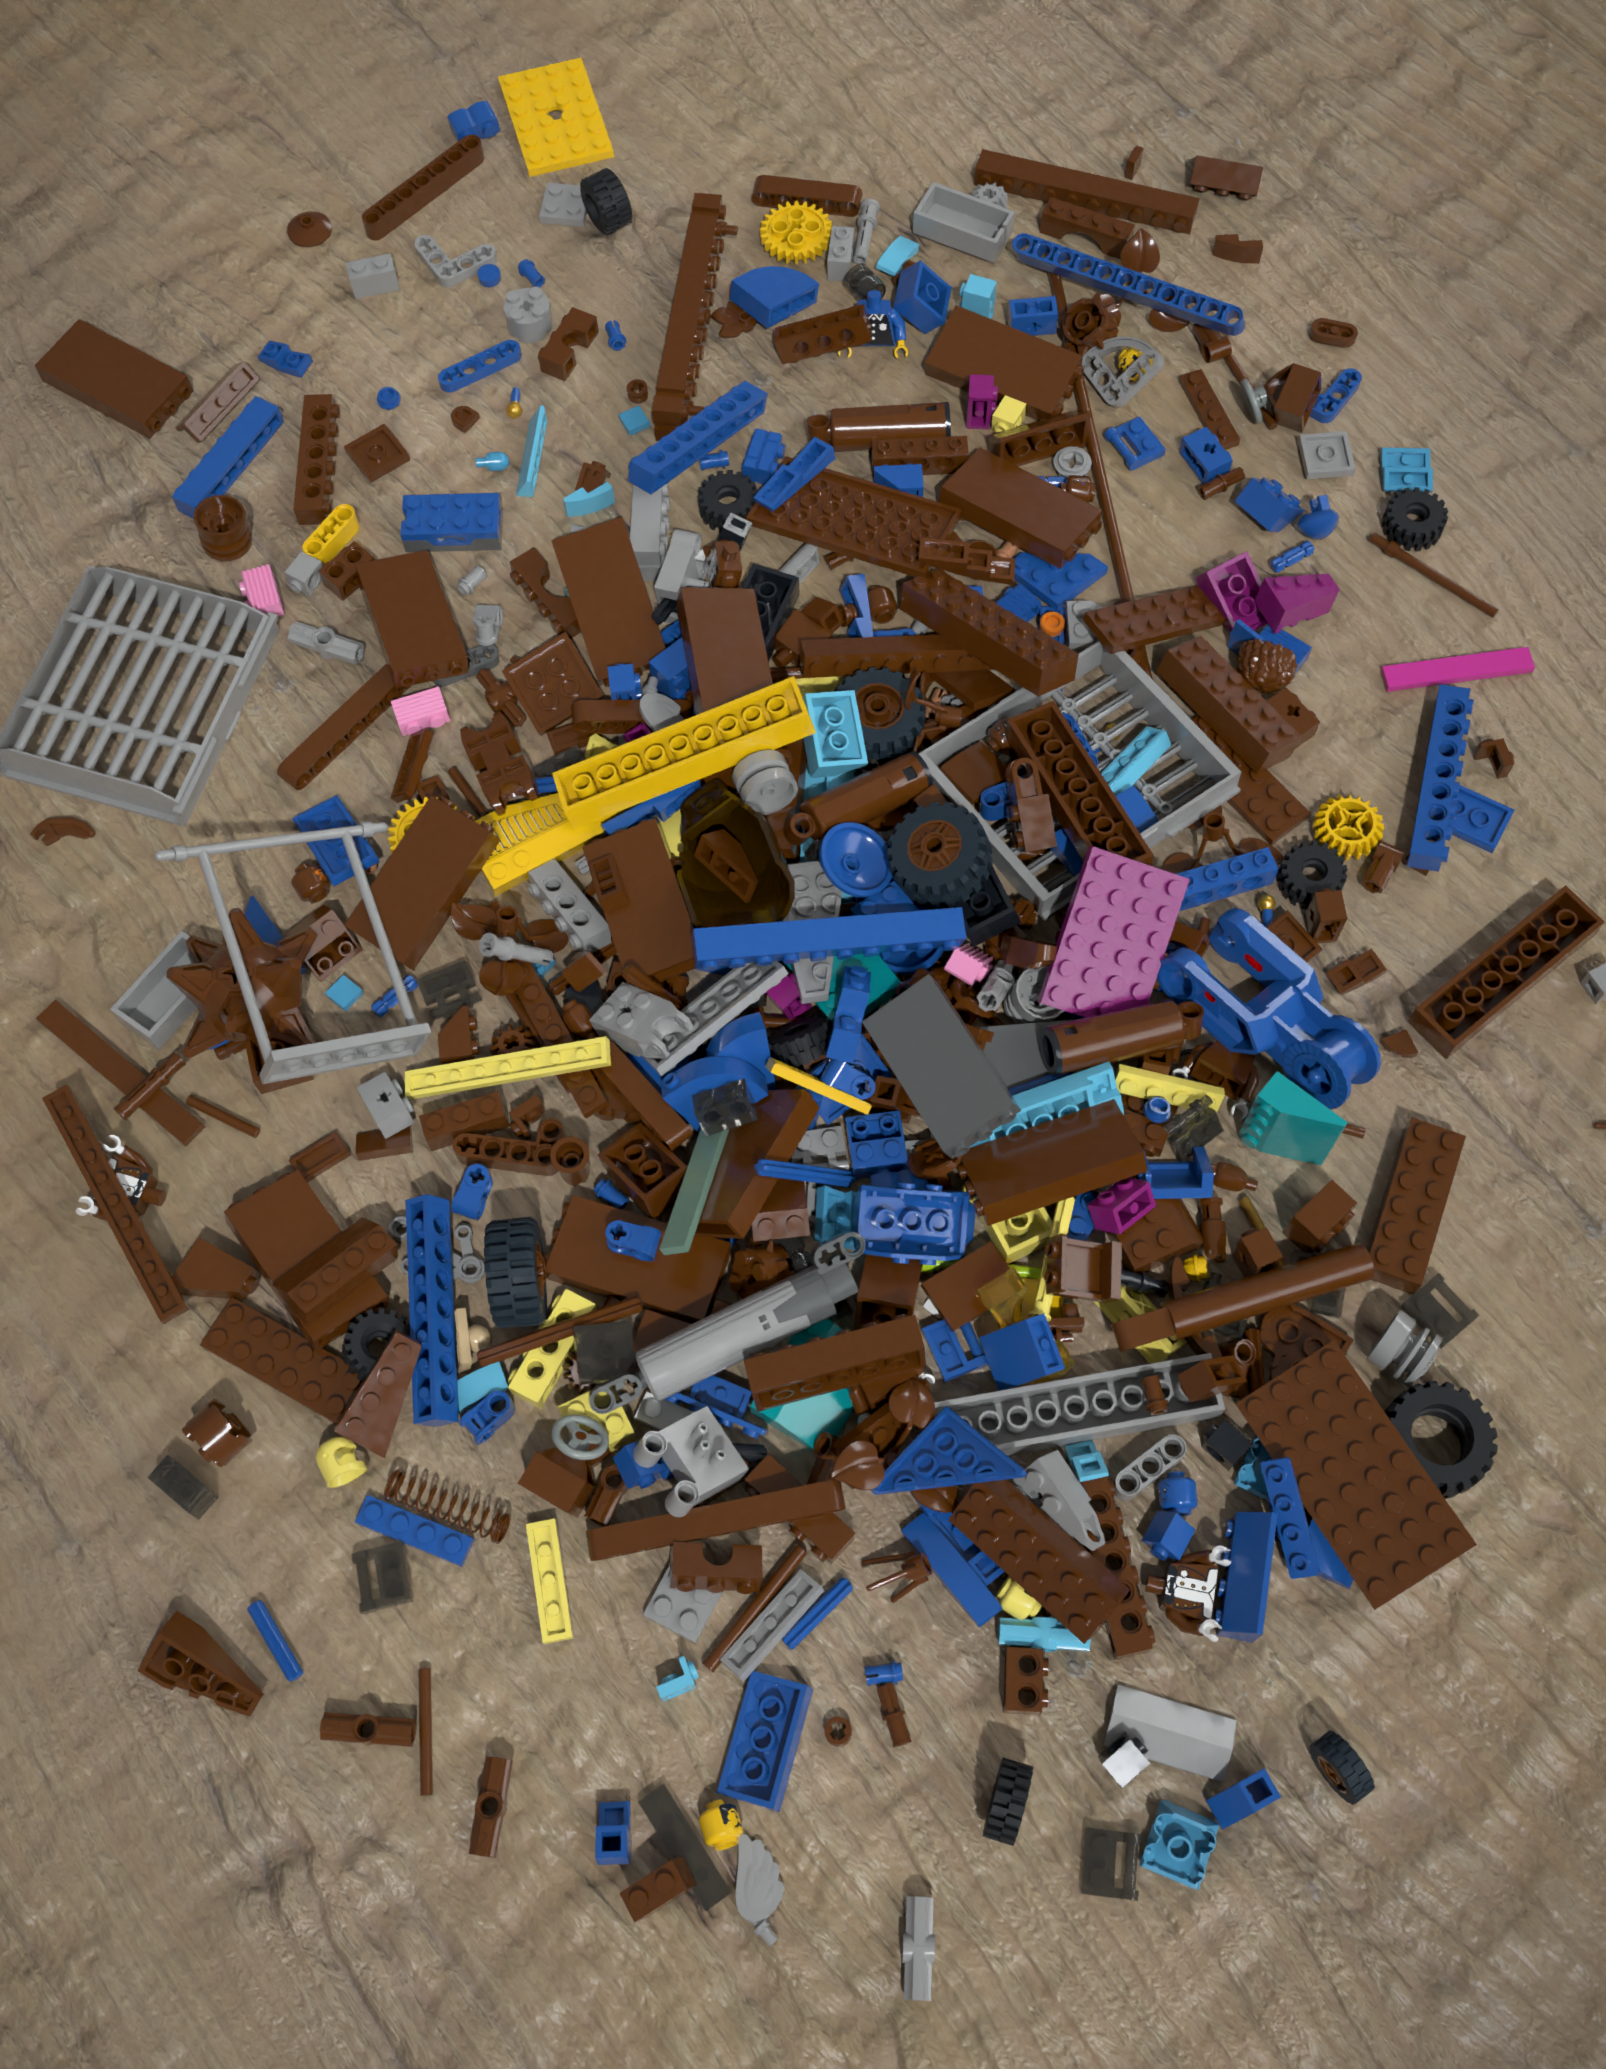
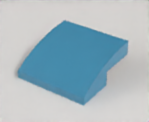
(1406, 469)
(834, 1215)

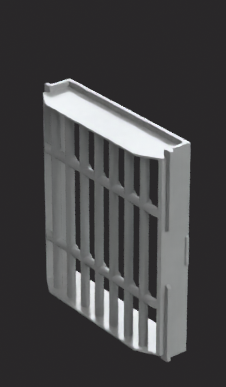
(68, 634)
(1151, 705)

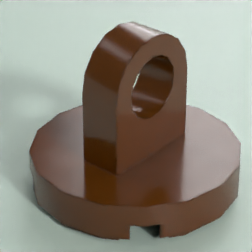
(966, 1000)
(931, 1162)

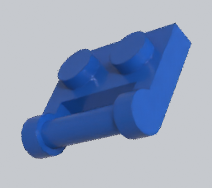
(1139, 439)
(948, 1352)

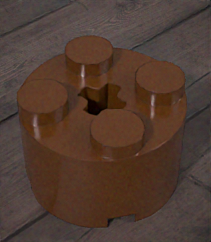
(217, 1433)

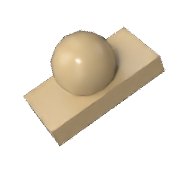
(468, 1339)

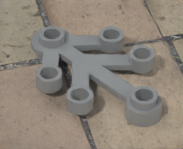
(460, 1263)

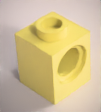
(1008, 414)

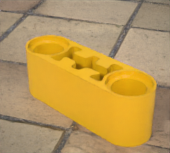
(332, 534)

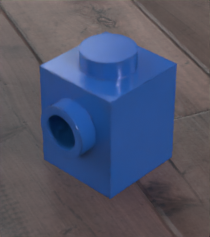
(1168, 1535)

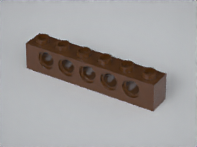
(316, 459)
(1122, 1642)

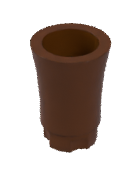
(571, 1159)

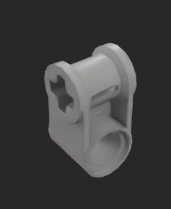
(488, 622)

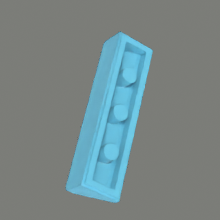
(532, 453)
(1136, 759)

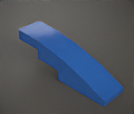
(952, 1570)

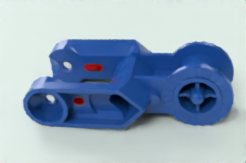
(1284, 1020)

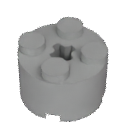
(528, 314)

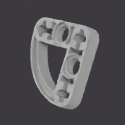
(1121, 383)

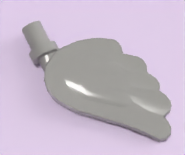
(658, 709)
(757, 1886)

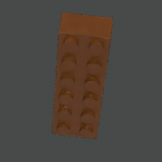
(1229, 704)
(1413, 1204)
(835, 1362)
(1039, 1556)

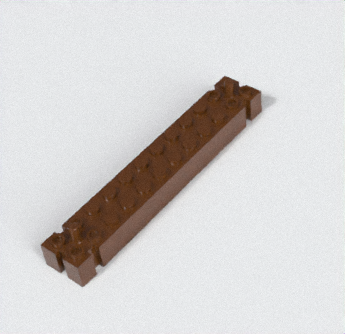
(690, 314)

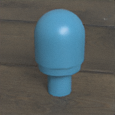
(493, 461)

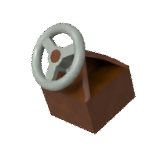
(1289, 394)
(564, 1472)

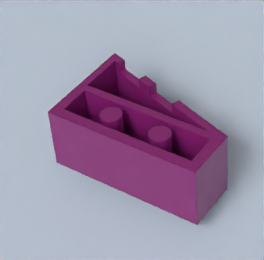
(1295, 598)

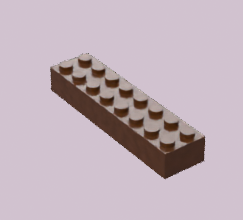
(989, 632)
(1075, 785)
(1505, 972)

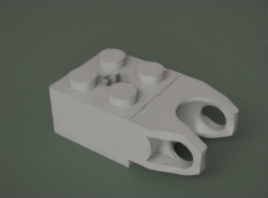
(639, 1021)
(1061, 1497)

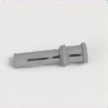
(867, 223)
(507, 949)

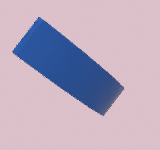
(980, 1563)

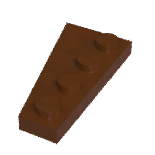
(378, 1402)
(877, 1429)

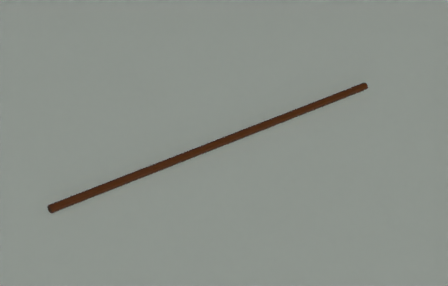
(1098, 468)

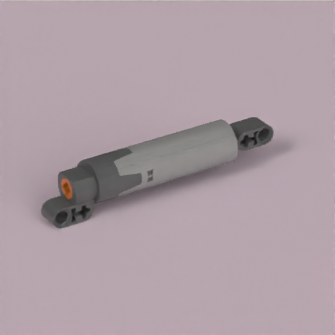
(740, 1328)

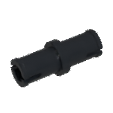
(1142, 1283)

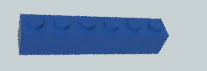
(229, 455)

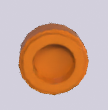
(1052, 623)

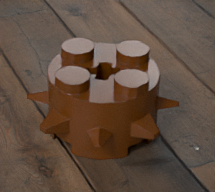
(1089, 324)
(758, 1268)

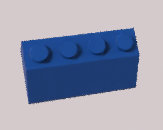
(1247, 1577)

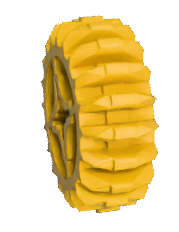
(1348, 818)

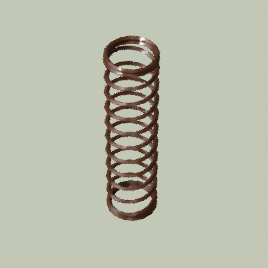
(496, 1538)

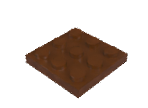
(551, 682)

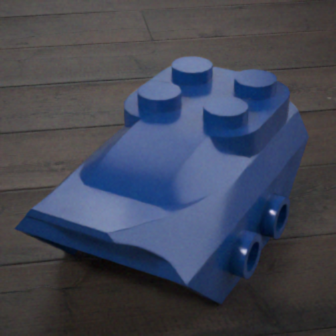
(913, 1222)

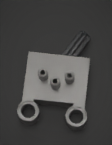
(677, 572)
(698, 1458)

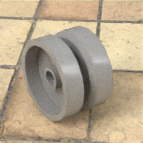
(765, 781)

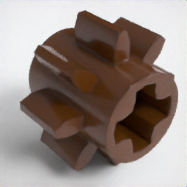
(1025, 912)

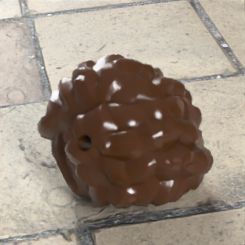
(1266, 665)

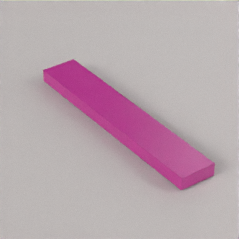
(1457, 669)

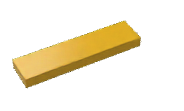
(816, 1085)

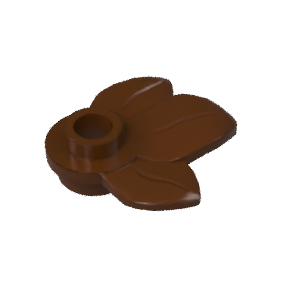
(734, 320)

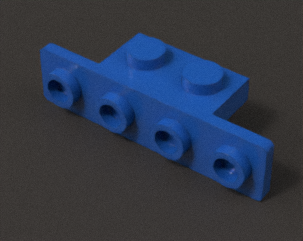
(724, 1400)
(1291, 1519)

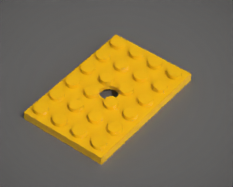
(559, 143)

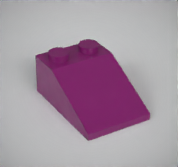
(1233, 591)

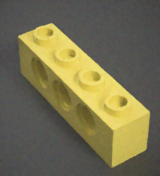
(539, 1389)

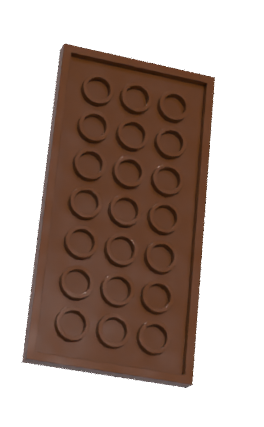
(860, 520)
(1356, 1475)

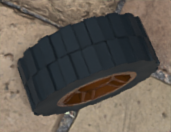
(1341, 1767)

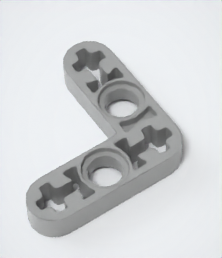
(450, 267)

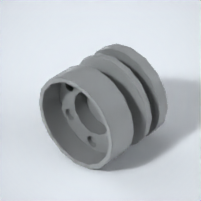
(1017, 1003)
(1405, 1348)

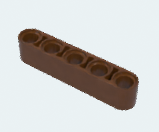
(831, 197)
(614, 715)
(644, 1100)

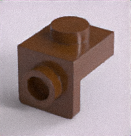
(1498, 754)

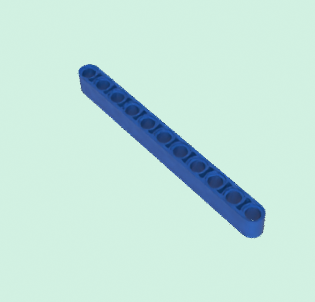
(1135, 290)

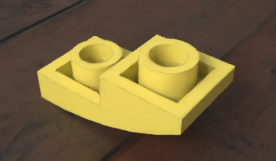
(672, 832)

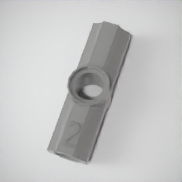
(335, 646)
(997, 986)
(918, 1948)

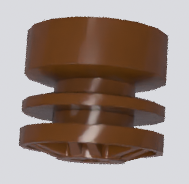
(223, 528)

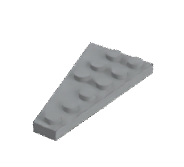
(813, 900)

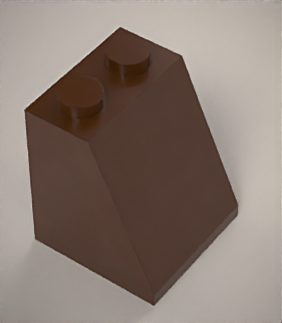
(783, 1213)
(886, 1290)

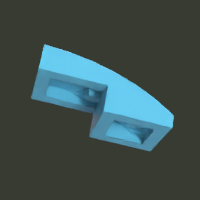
(896, 254)
(584, 503)
(479, 1384)
(1085, 1461)

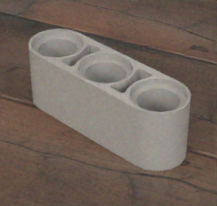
(1156, 1456)

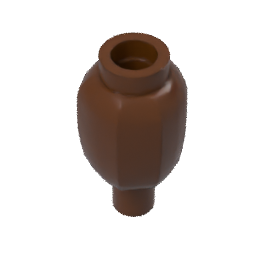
(577, 1019)
(1232, 1178)

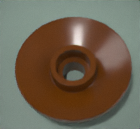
(309, 229)

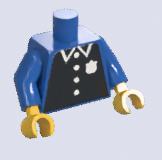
(885, 322)

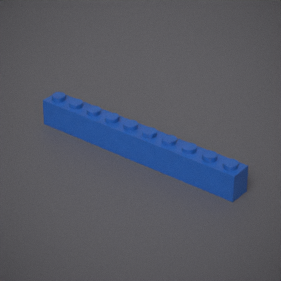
(828, 937)

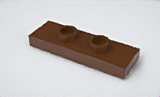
(411, 766)

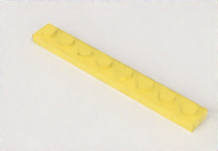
(508, 1068)

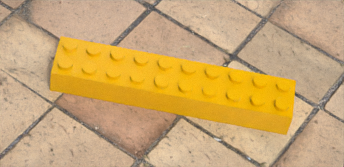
(683, 753)

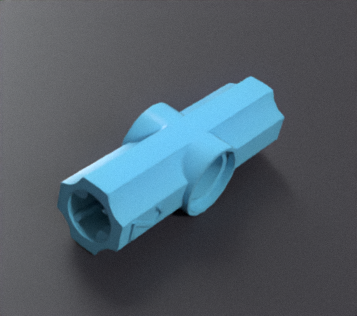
(1039, 1634)

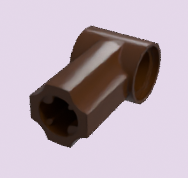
(1213, 345)
(1383, 864)
(1245, 1355)
(825, 1458)
(605, 1498)

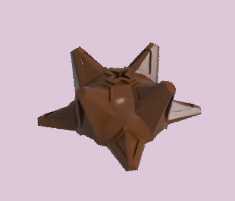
(218, 996)

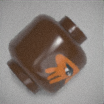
(310, 883)

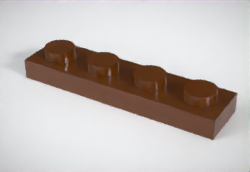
(1208, 408)

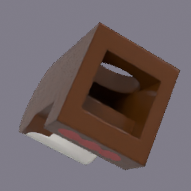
(1188, 938)

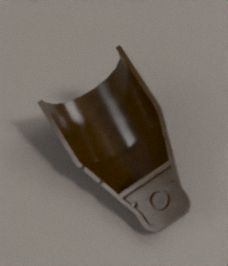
(705, 895)

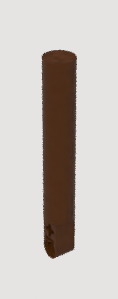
(1247, 1297)

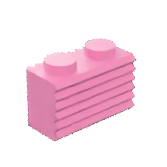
(261, 590)
(420, 711)
(969, 964)

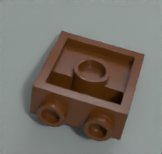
(1148, 1133)

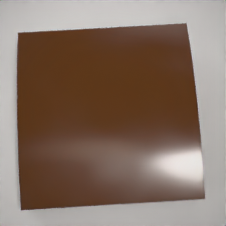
(974, 771)

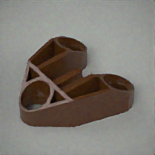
(1027, 952)

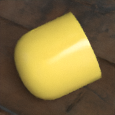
(338, 1461)

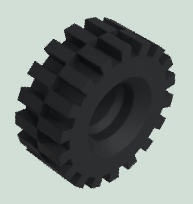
(722, 486)
(1412, 533)
(1313, 856)
(800, 1040)
(362, 1332)
(1008, 1801)

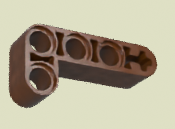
(509, 1149)

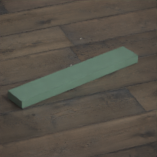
(693, 1193)

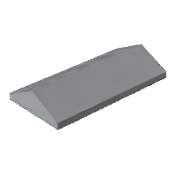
(1173, 1732)

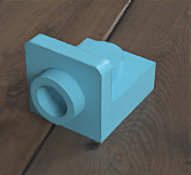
(674, 1685)

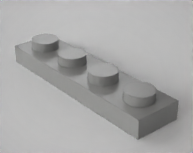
(772, 1625)

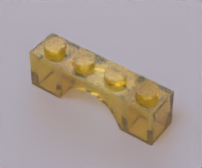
(1004, 1299)

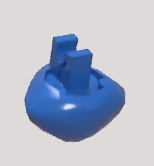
(1321, 521)

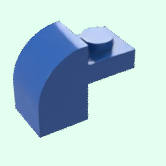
(613, 1833)

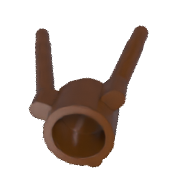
(915, 1568)

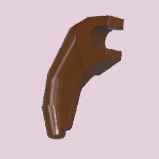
(59, 827)

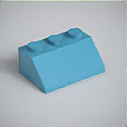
(838, 737)

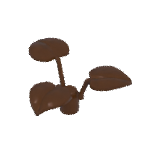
(1143, 255)
(945, 715)
(1214, 830)
(475, 920)
(859, 1461)

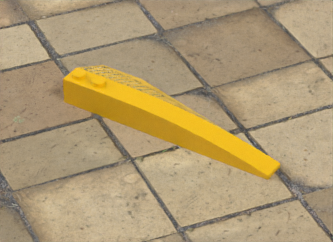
(533, 836)

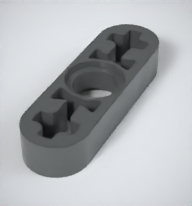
(474, 669)

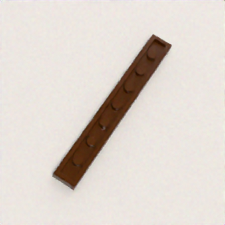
(118, 1071)

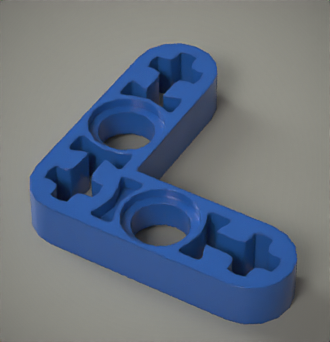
(1336, 404)

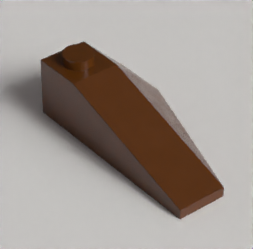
(193, 1661)

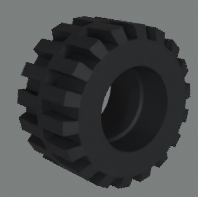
(606, 201)

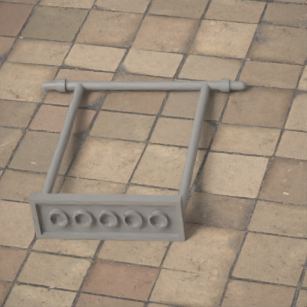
(330, 1054)

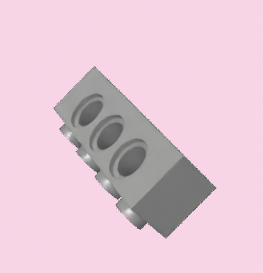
(568, 907)

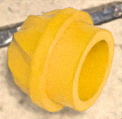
(1196, 1268)

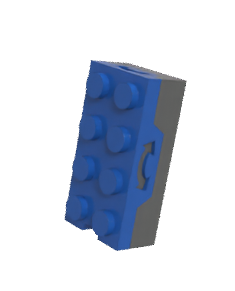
(452, 522)

